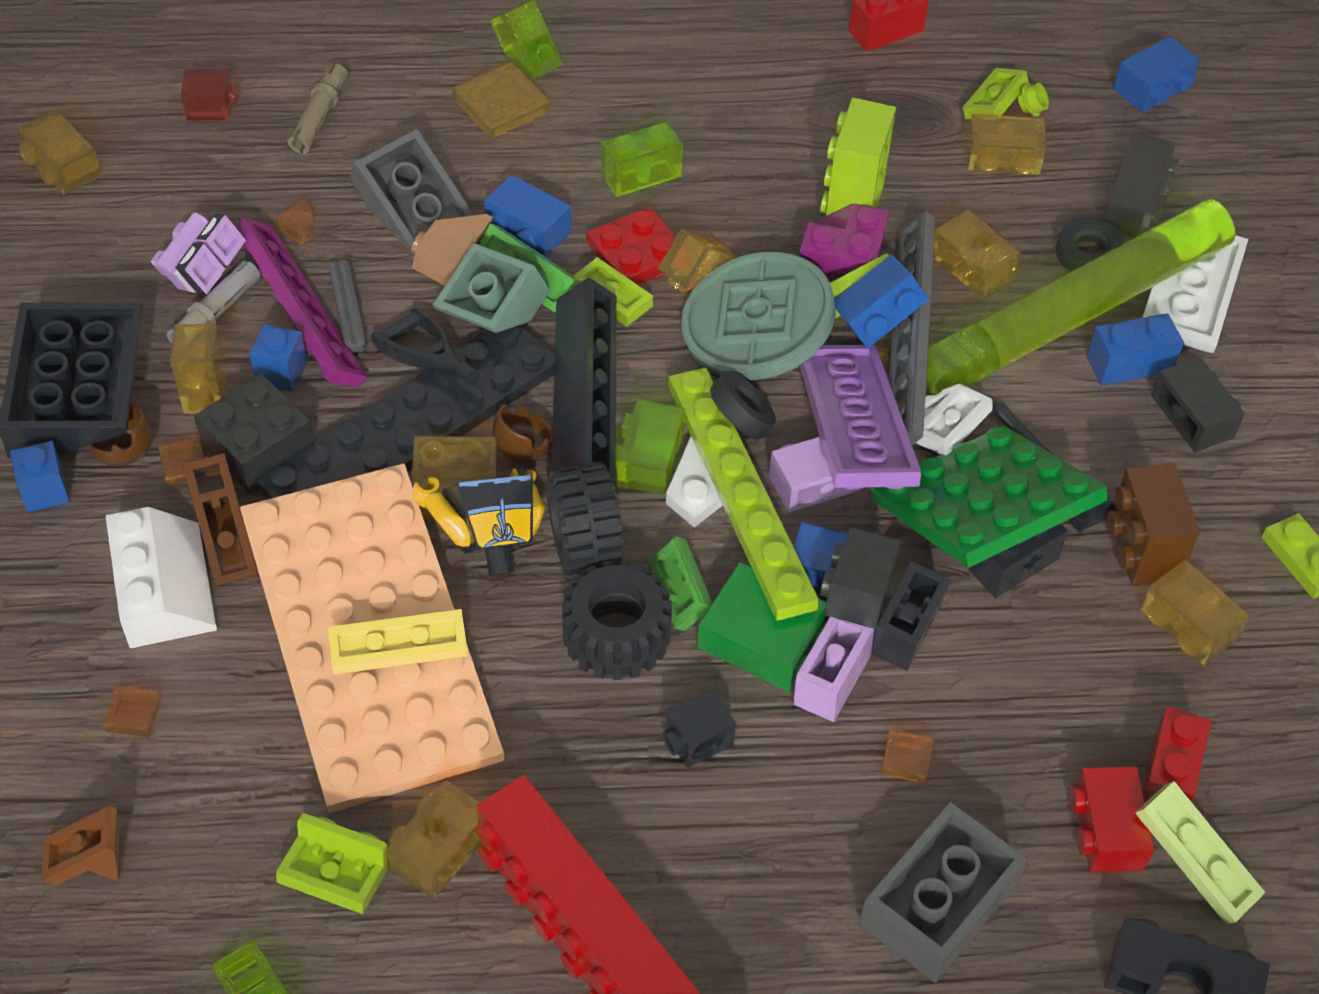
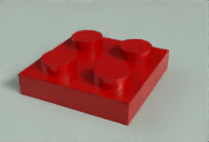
(633, 244)

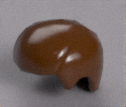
(522, 434)
(128, 446)

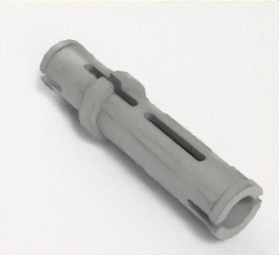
(221, 297)

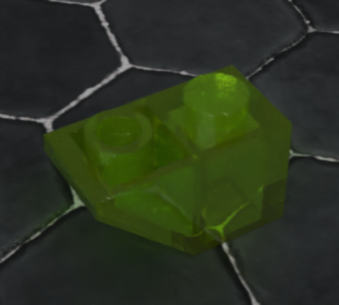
(527, 40)

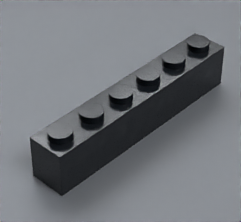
(585, 378)

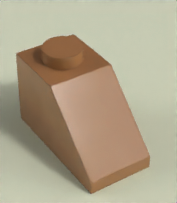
(446, 244)

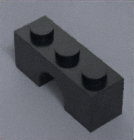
(1149, 953)

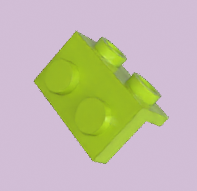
(334, 863)

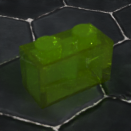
(641, 159)
(649, 446)

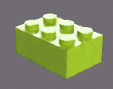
(858, 156)

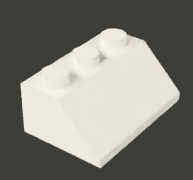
(159, 576)

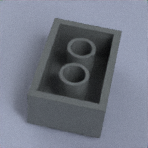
(942, 891)

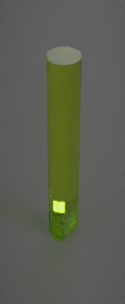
(1079, 296)

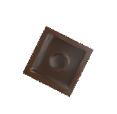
(1152, 522)

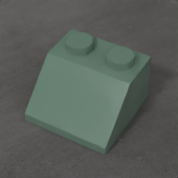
(492, 290)

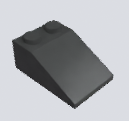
(407, 187)

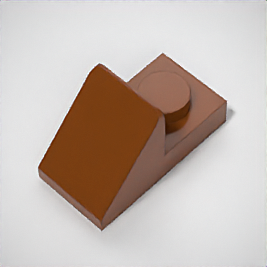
(83, 846)

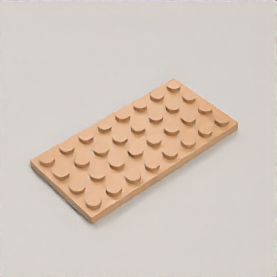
(359, 557)

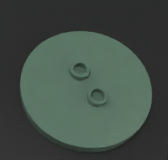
(759, 315)

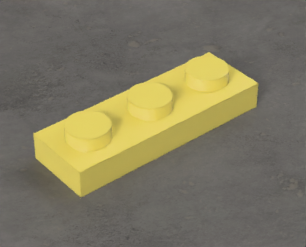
(397, 641)

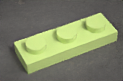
(1200, 853)

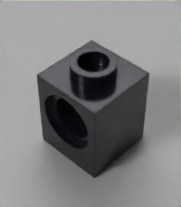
(699, 728)

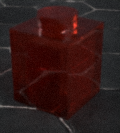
(208, 94)

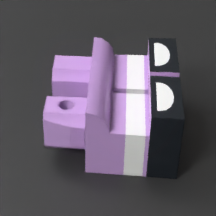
(199, 252)

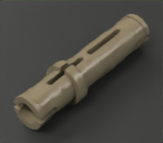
(323, 99)

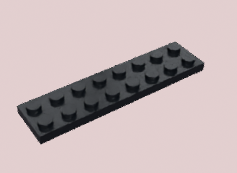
(426, 405)

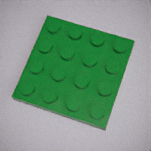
(991, 496)

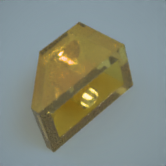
(693, 258)

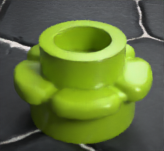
(1033, 99)

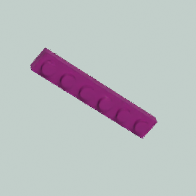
(301, 304)

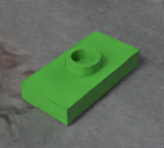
(681, 576)

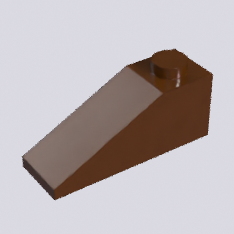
(220, 519)

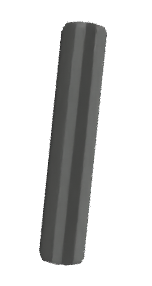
(347, 306)

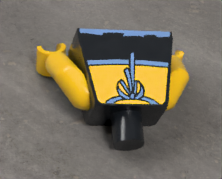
(487, 515)

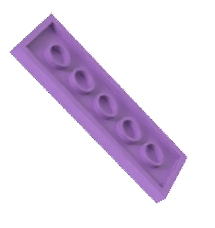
(859, 419)

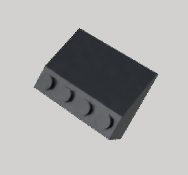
(70, 374)

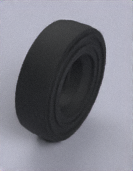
(1085, 230)
(743, 404)

